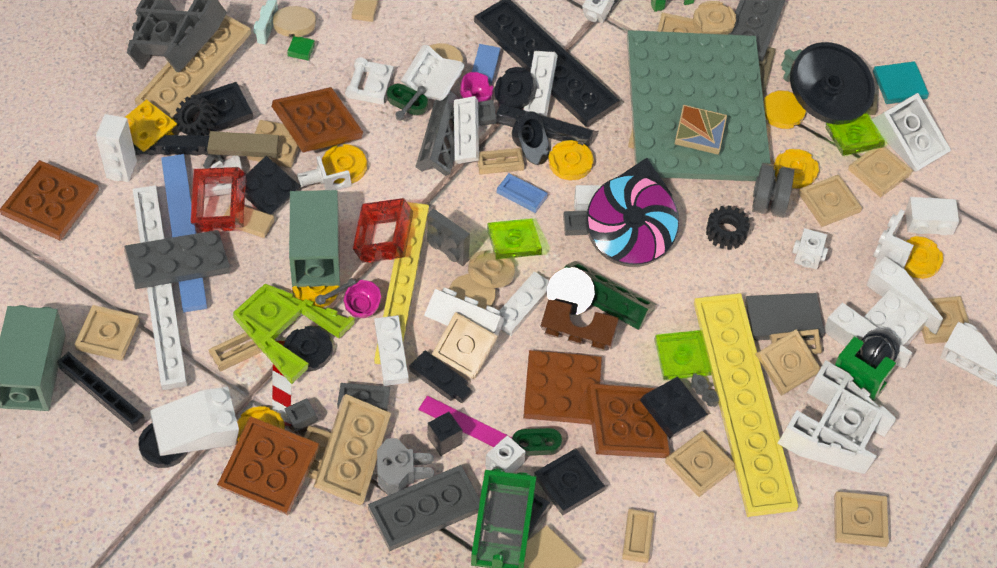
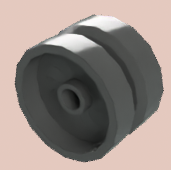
(772, 189)

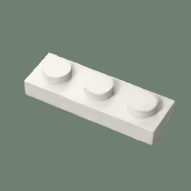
(543, 71)
(466, 130)
(523, 302)
(391, 350)

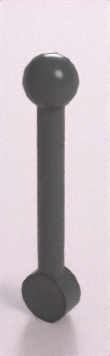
(400, 114)
(320, 299)

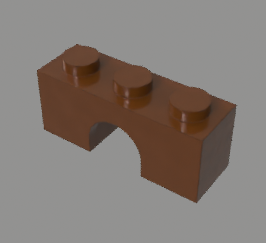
(599, 332)

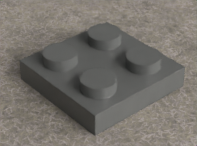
(448, 237)

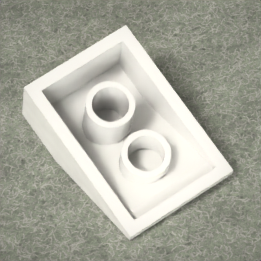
(912, 132)
(971, 353)
(196, 422)

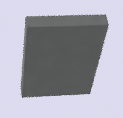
(783, 314)

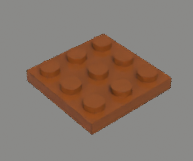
(317, 119)
(49, 200)
(558, 386)
(623, 424)
(268, 465)

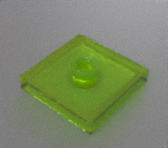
(855, 136)
(514, 238)
(682, 354)

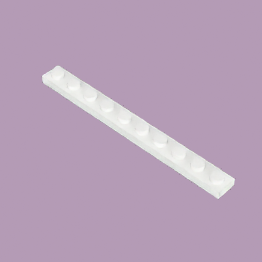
(161, 296)

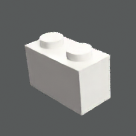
(931, 216)

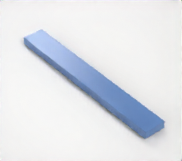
(179, 208)

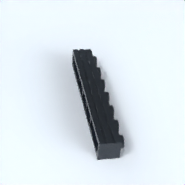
(554, 128)
(178, 145)
(101, 391)

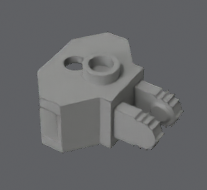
(397, 467)

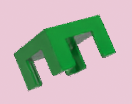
(864, 375)

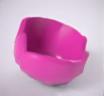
(476, 85)
(362, 299)

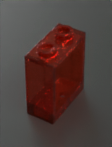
(218, 176)
(373, 214)

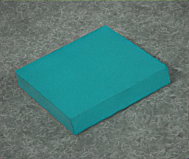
(900, 82)

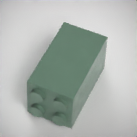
(314, 238)
(29, 356)

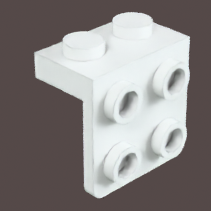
(433, 73)
(893, 247)

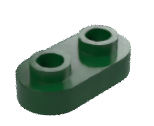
(406, 94)
(536, 441)

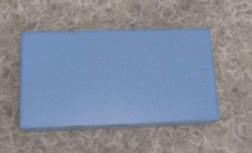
(486, 61)
(522, 193)

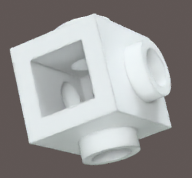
(810, 249)

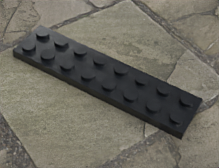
(571, 84)

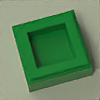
(301, 48)

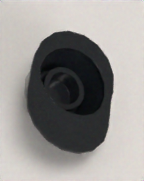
(531, 137)
(878, 345)

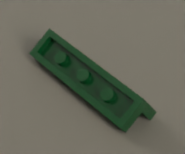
(617, 299)

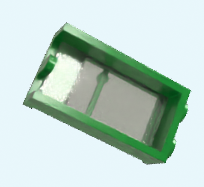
(503, 520)

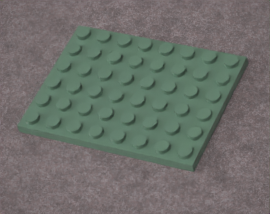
(704, 73)

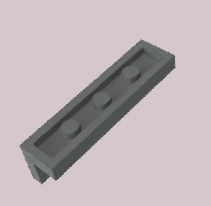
(433, 141)

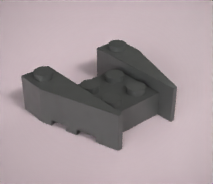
(173, 33)

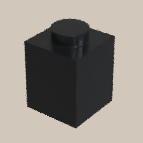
(444, 433)

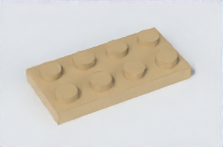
(352, 450)

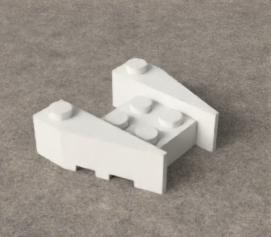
(900, 310)
(844, 426)

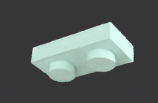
(265, 24)

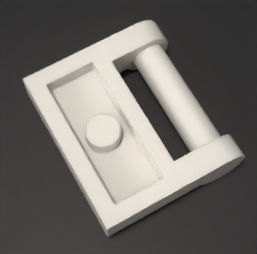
(376, 84)

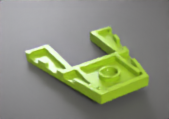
(271, 312)

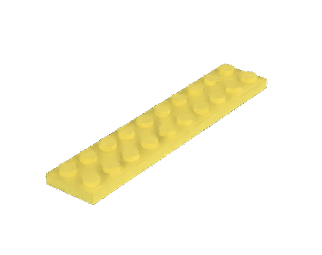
(745, 406)

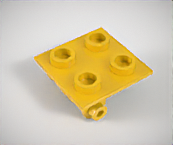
(148, 125)

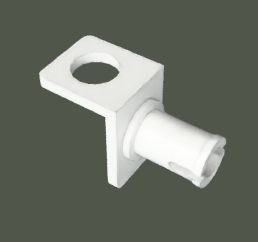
(319, 175)

